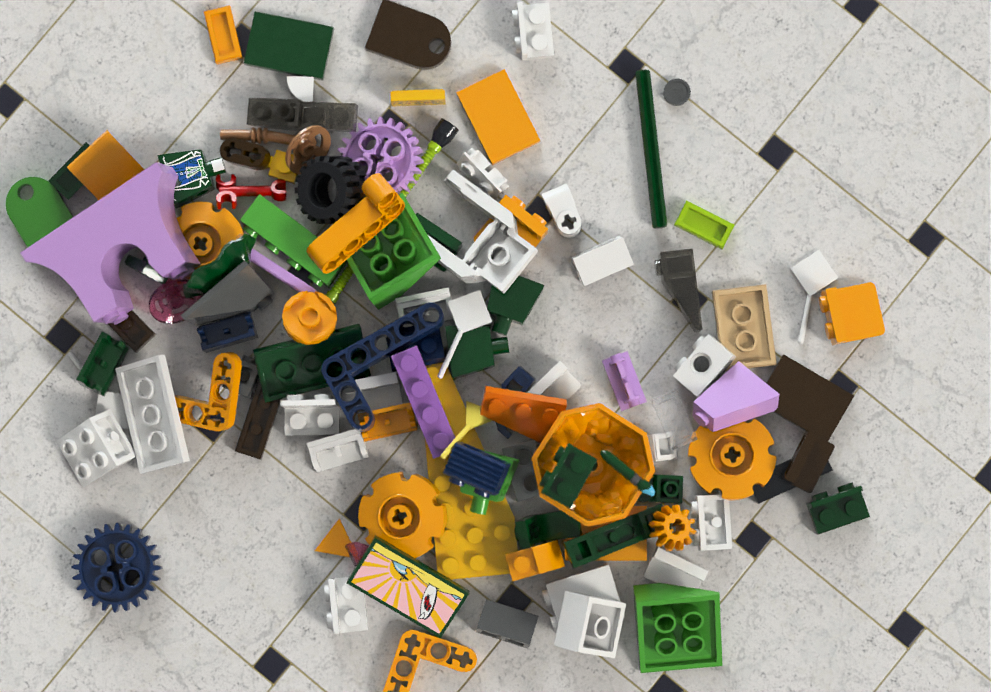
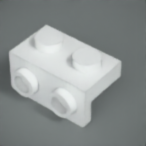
(712, 522)

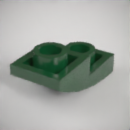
(667, 489)

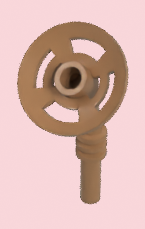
(302, 144)

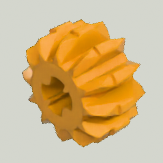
(662, 528)

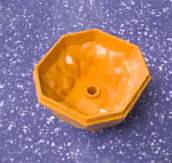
(606, 492)

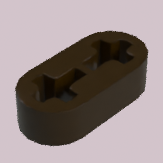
(246, 149)

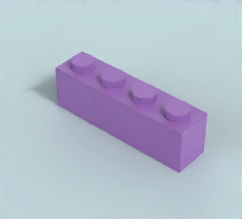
(424, 400)

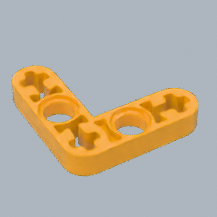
(216, 403)
(424, 652)

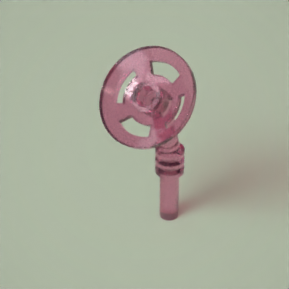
(174, 301)

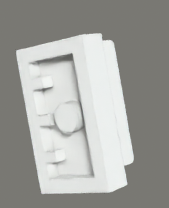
(311, 416)
(96, 447)

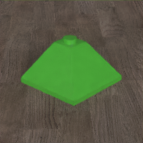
(394, 258)
(677, 627)

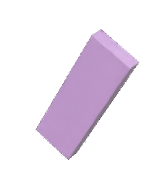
(279, 273)

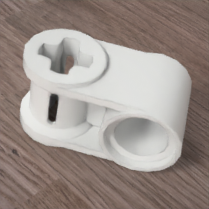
(562, 207)

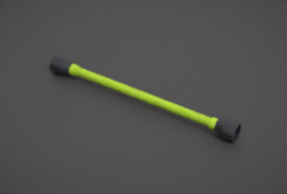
(442, 135)

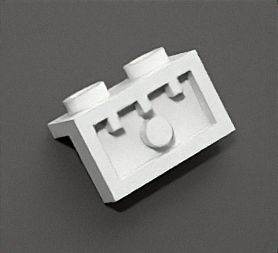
(534, 31)
(347, 607)

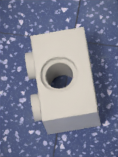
(719, 360)

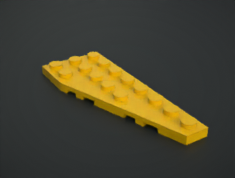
(471, 541)

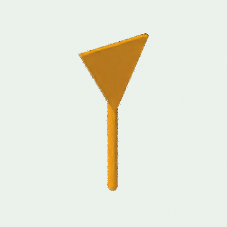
(335, 541)

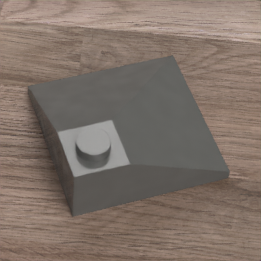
(235, 294)

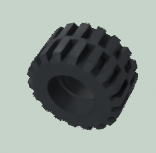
(313, 188)

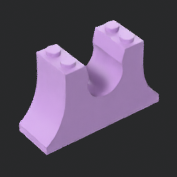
(93, 243)

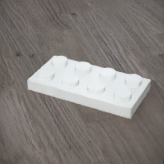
(152, 414)

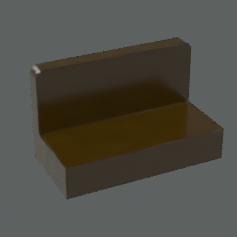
(808, 461)

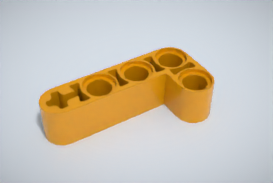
(357, 225)

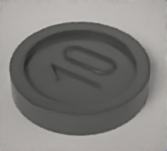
(677, 92)

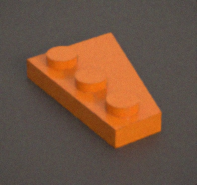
(522, 411)

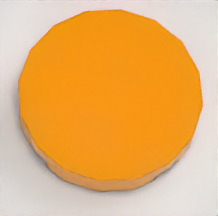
(309, 317)

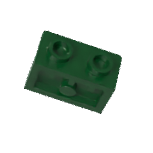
(568, 475)
(837, 509)

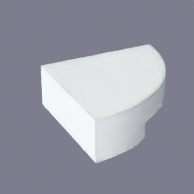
(302, 87)

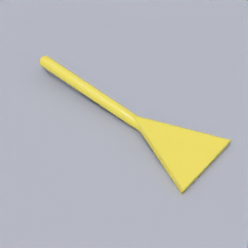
(473, 420)

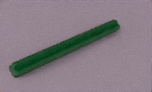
(651, 149)

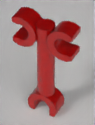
(229, 191)

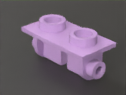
(624, 380)

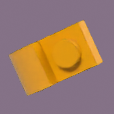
(535, 560)

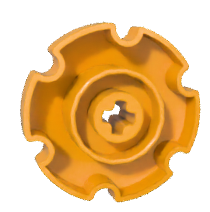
(202, 223)
(750, 468)
(396, 495)

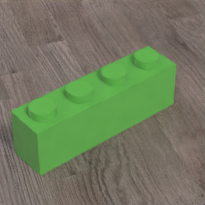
(285, 236)

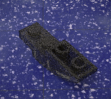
(298, 115)

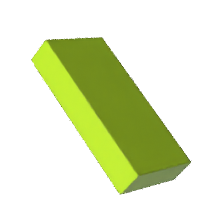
(704, 225)

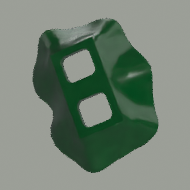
(209, 275)

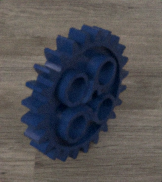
(92, 573)

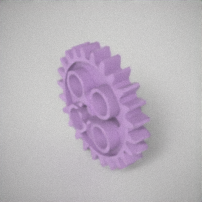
(402, 165)

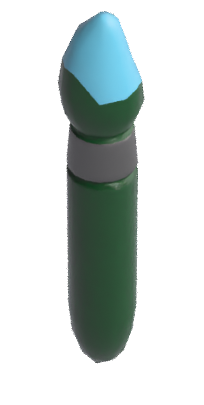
(641, 484)

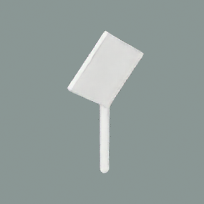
(813, 274)
(468, 313)
(111, 400)

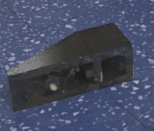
(680, 281)

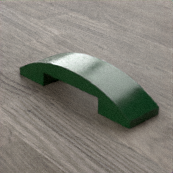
(610, 537)

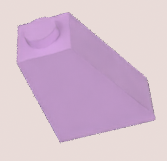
(734, 399)

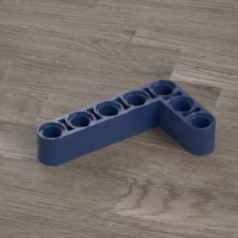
(374, 356)

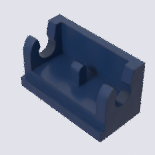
(227, 332)

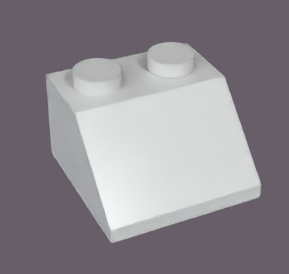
(589, 624)

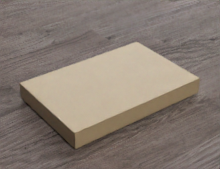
(745, 325)

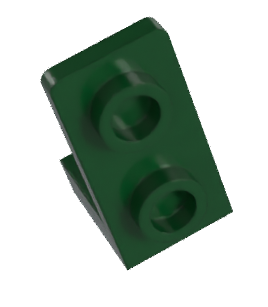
(545, 527)

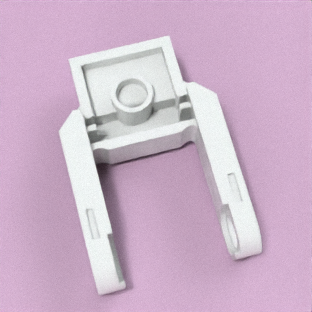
(498, 252)

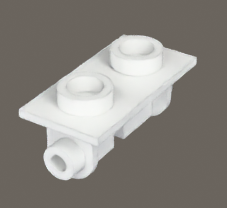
(473, 167)

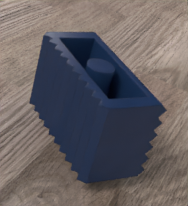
(476, 469)

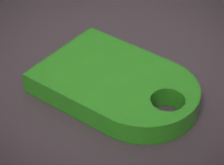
(40, 213)

